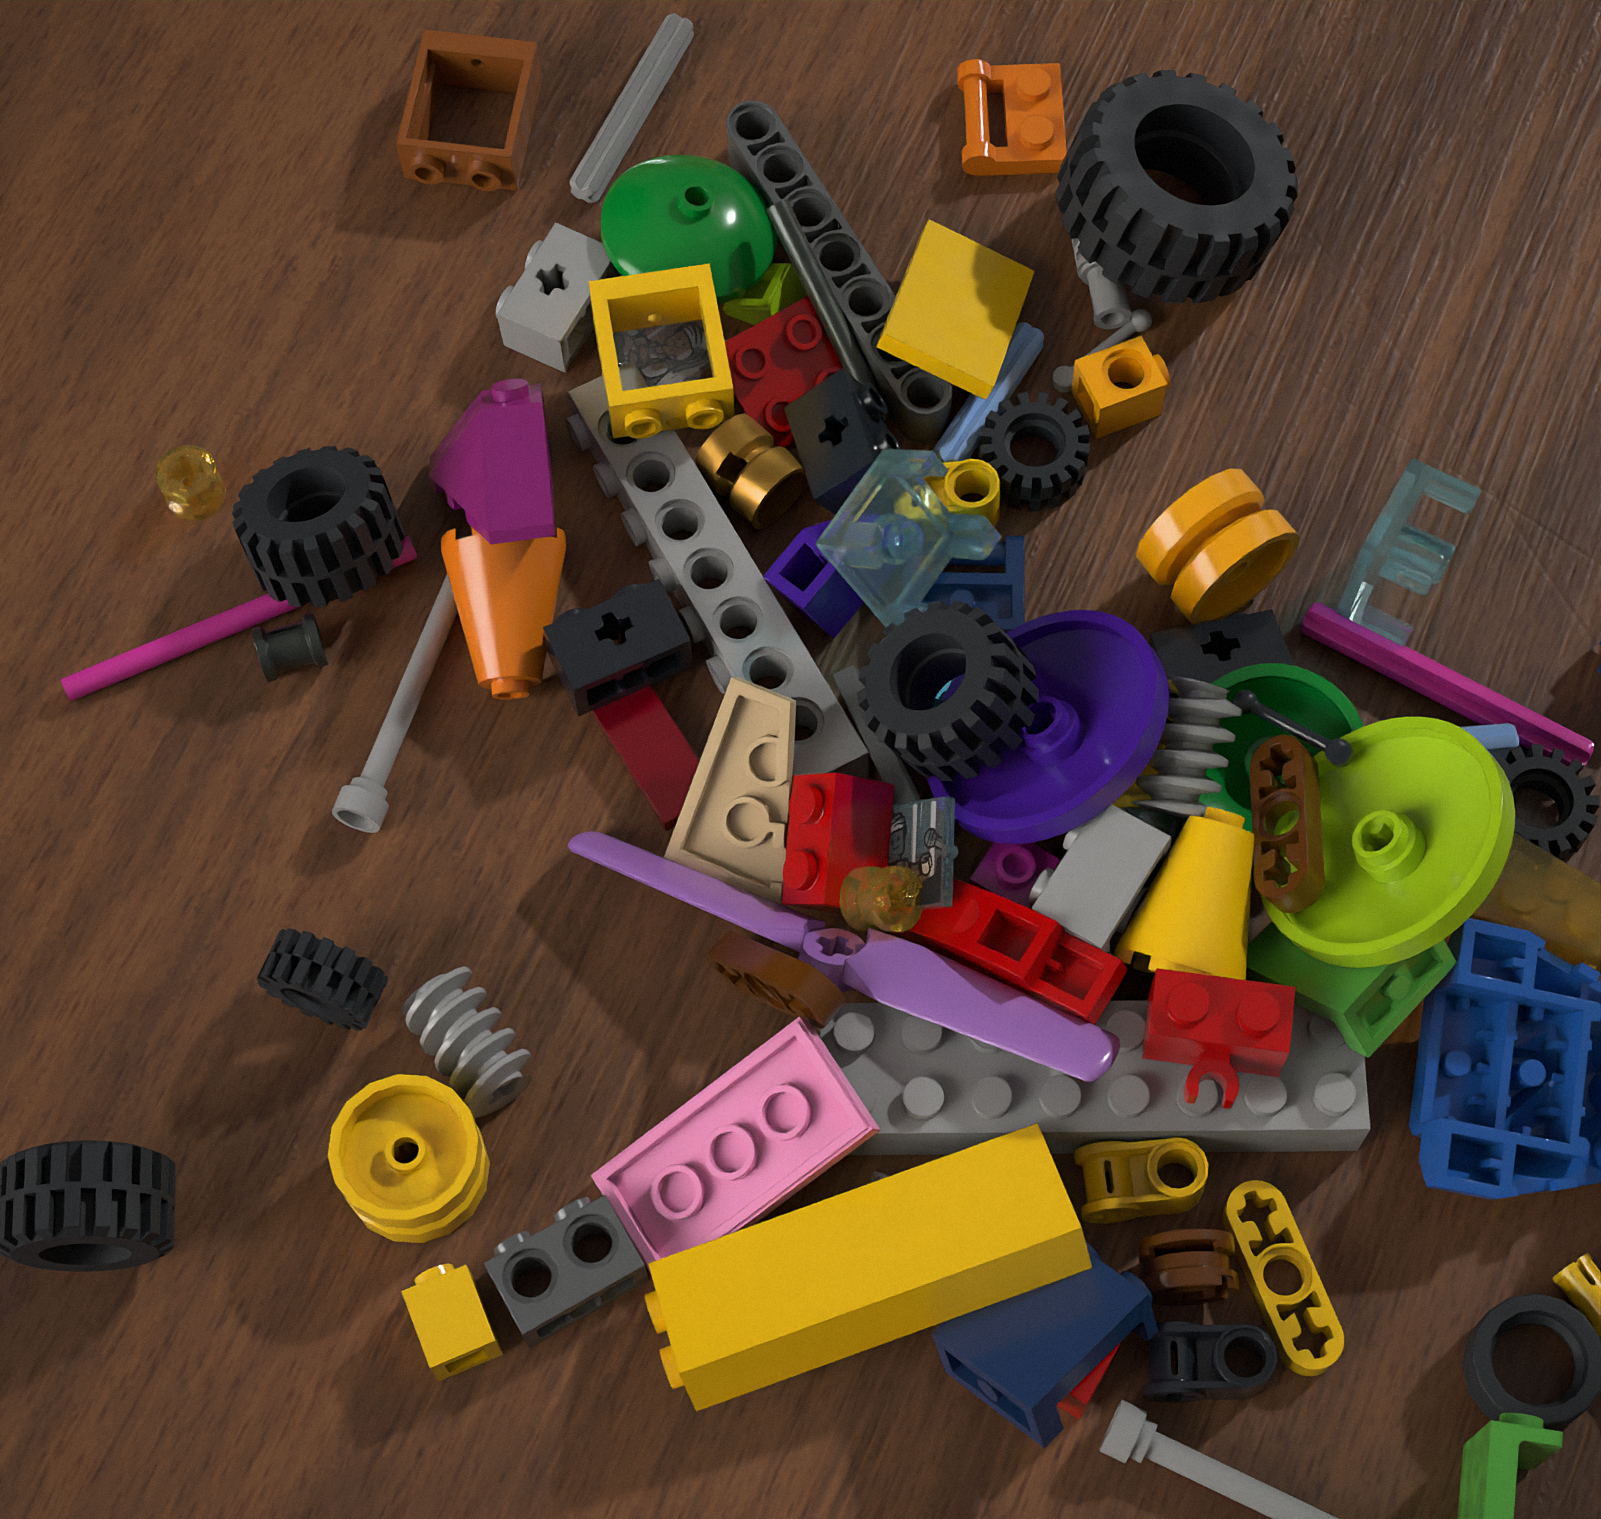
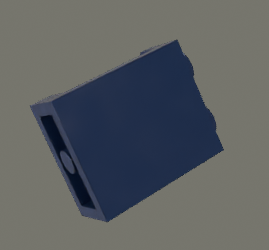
(1044, 1342)

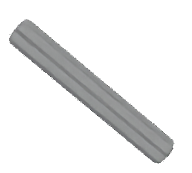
(631, 108)

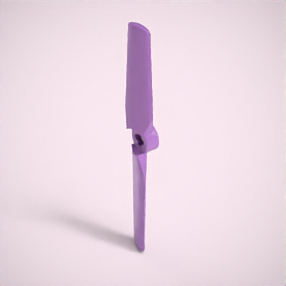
(883, 968)

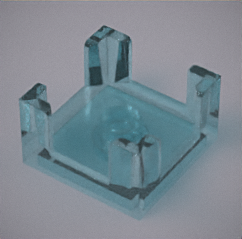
(899, 535)
(1402, 551)

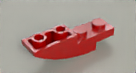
(1020, 950)

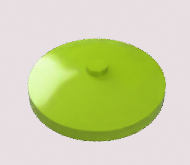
(1407, 842)

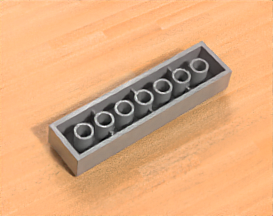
(950, 1091)

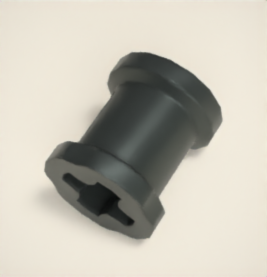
(289, 647)

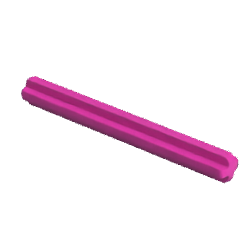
(1441, 683)

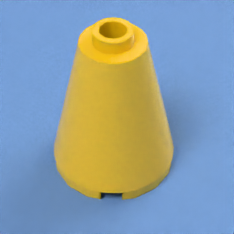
(1197, 902)

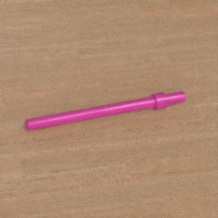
(187, 640)

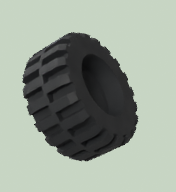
(1206, 141)

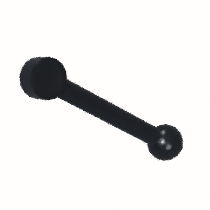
(1336, 751)

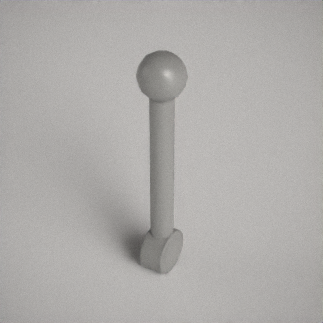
(1139, 322)

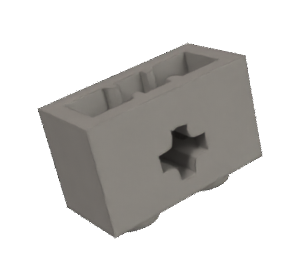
(551, 303)

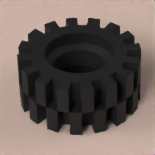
(1040, 421)
(1565, 788)
(322, 979)

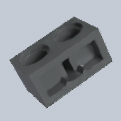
(575, 1285)

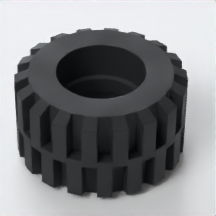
(318, 526)
(980, 715)
(86, 1206)

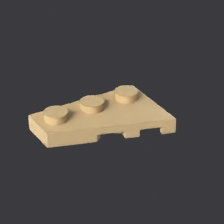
(741, 793)

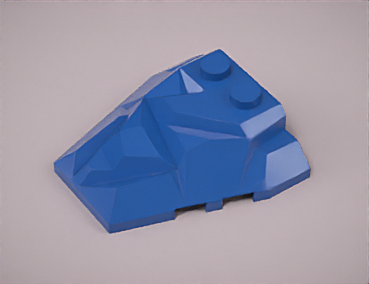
(1509, 1069)

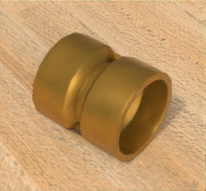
(743, 464)

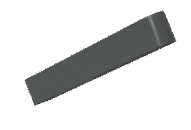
(835, 244)

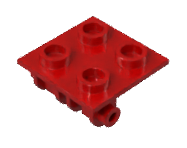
(779, 364)

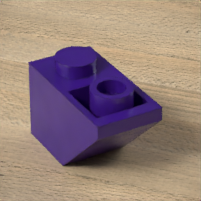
(813, 583)

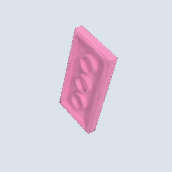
(737, 1147)

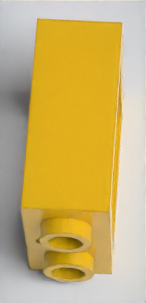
(654, 301)

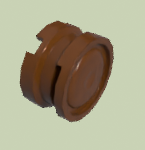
(1188, 1266)

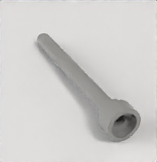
(363, 801)
(1136, 1437)

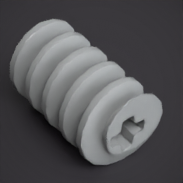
(1188, 748)
(464, 1042)

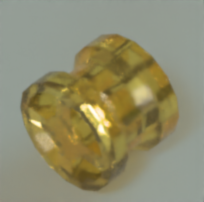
(204, 490)
(881, 898)

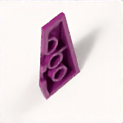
(500, 464)

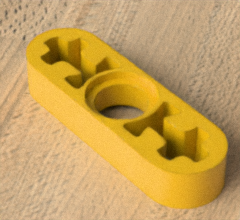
(1317, 1318)

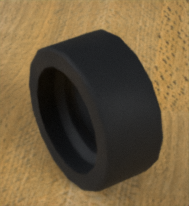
(1561, 1320)

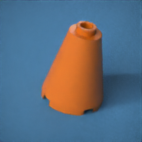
(503, 604)

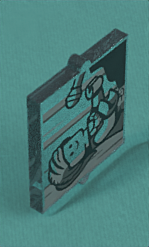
(925, 844)

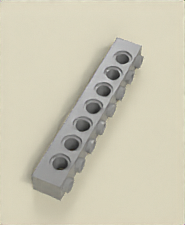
(717, 554)

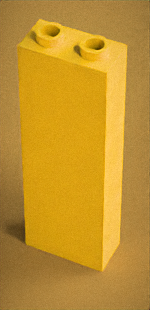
(865, 1268)

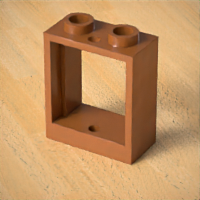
(452, 61)

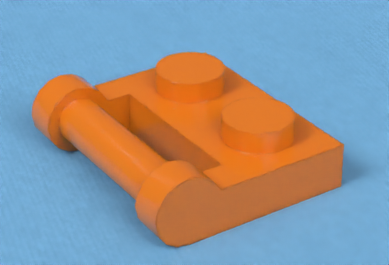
(1031, 118)

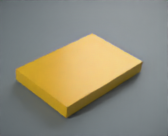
(956, 309)

